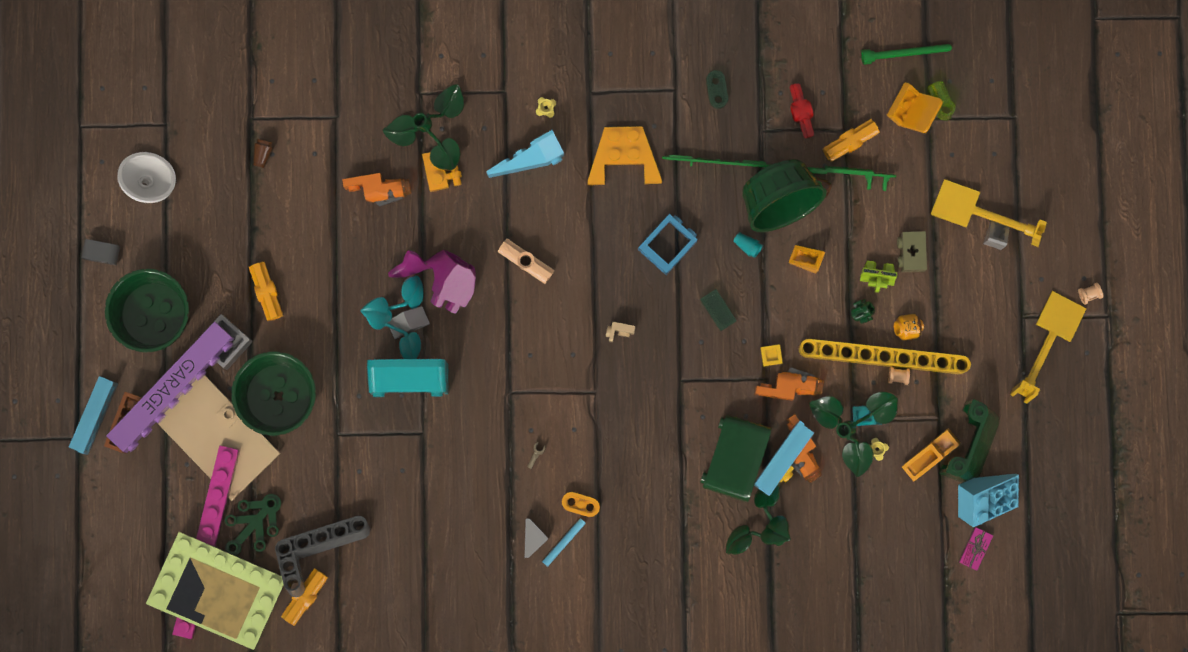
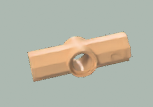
(515, 254)

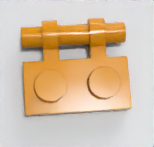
(437, 177)

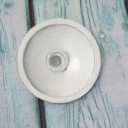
(147, 169)

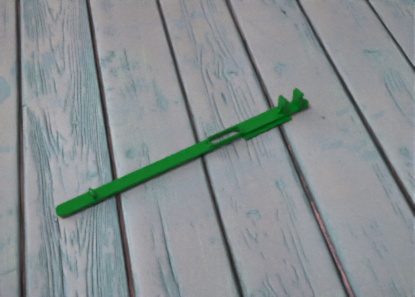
(831, 169)

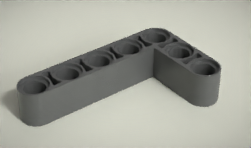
(314, 546)

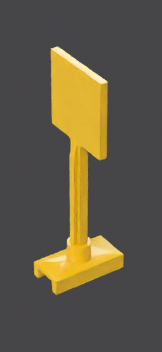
(958, 203)
(1061, 319)

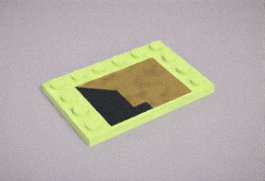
(216, 590)

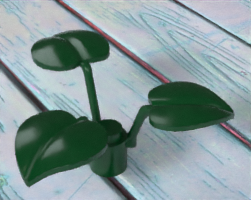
(403, 128)
(855, 455)
(775, 533)

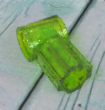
(939, 90)

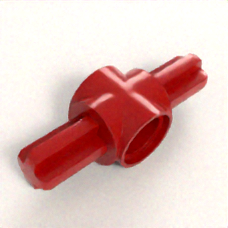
(801, 110)

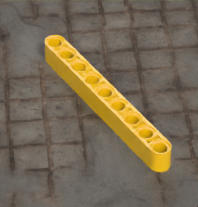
(893, 353)

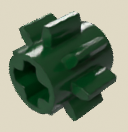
(863, 311)

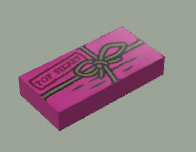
(975, 548)

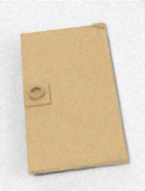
(207, 420)

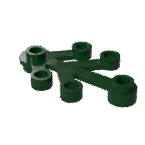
(255, 522)

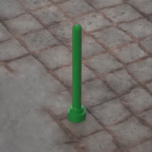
(870, 56)

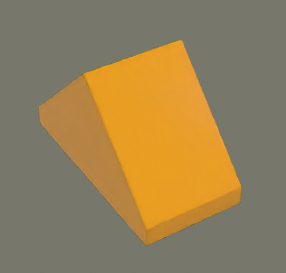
(806, 258)

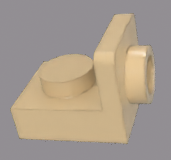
(622, 329)

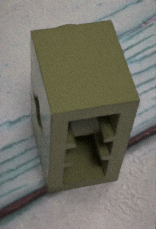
(917, 242)

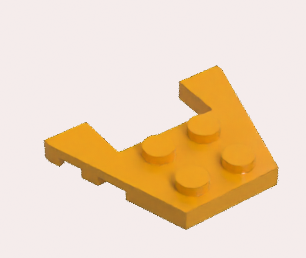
(624, 147)

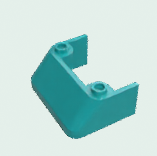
(407, 376)

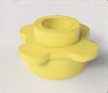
(546, 102)
(882, 448)

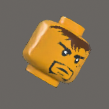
(908, 326)

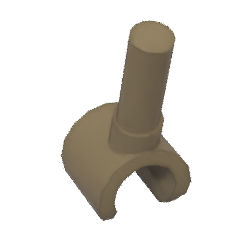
(535, 455)

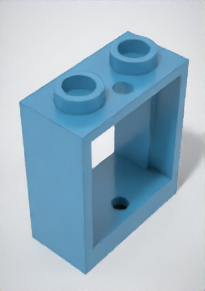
(655, 258)

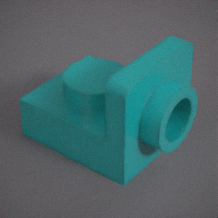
(861, 411)

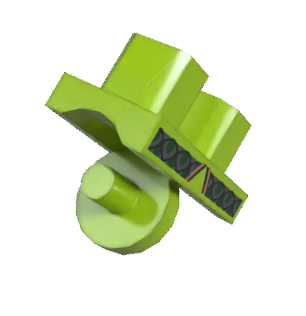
(878, 278)

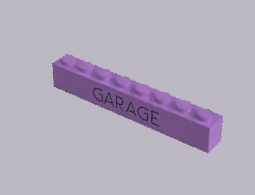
(170, 387)

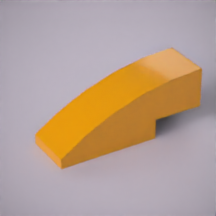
(931, 454)

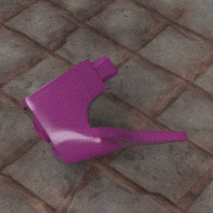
(452, 277)

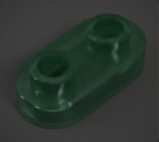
(717, 90)

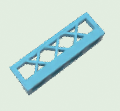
(93, 415)
(783, 458)

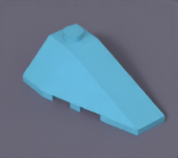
(541, 153)

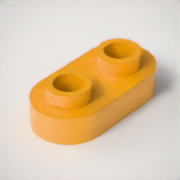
(580, 504)

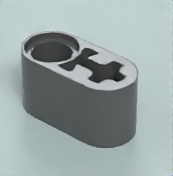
(100, 252)

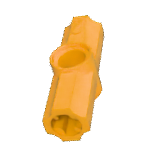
(851, 140)
(266, 291)
(299, 604)

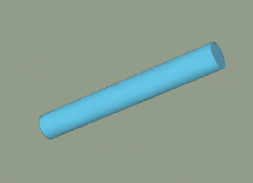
(564, 541)

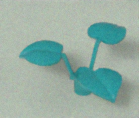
(379, 314)

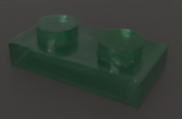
(718, 310)

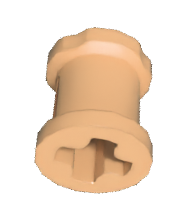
(1090, 293)
(899, 375)

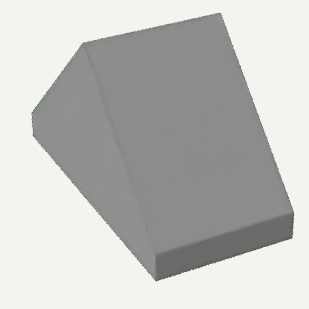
(996, 235)
(409, 321)
(533, 538)

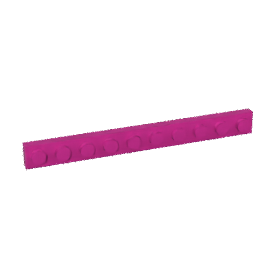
(212, 514)

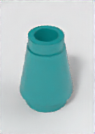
(749, 245)

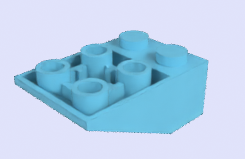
(987, 498)

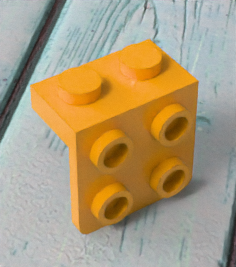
(914, 109)

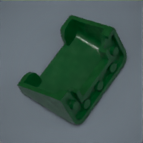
(986, 425)
(736, 458)

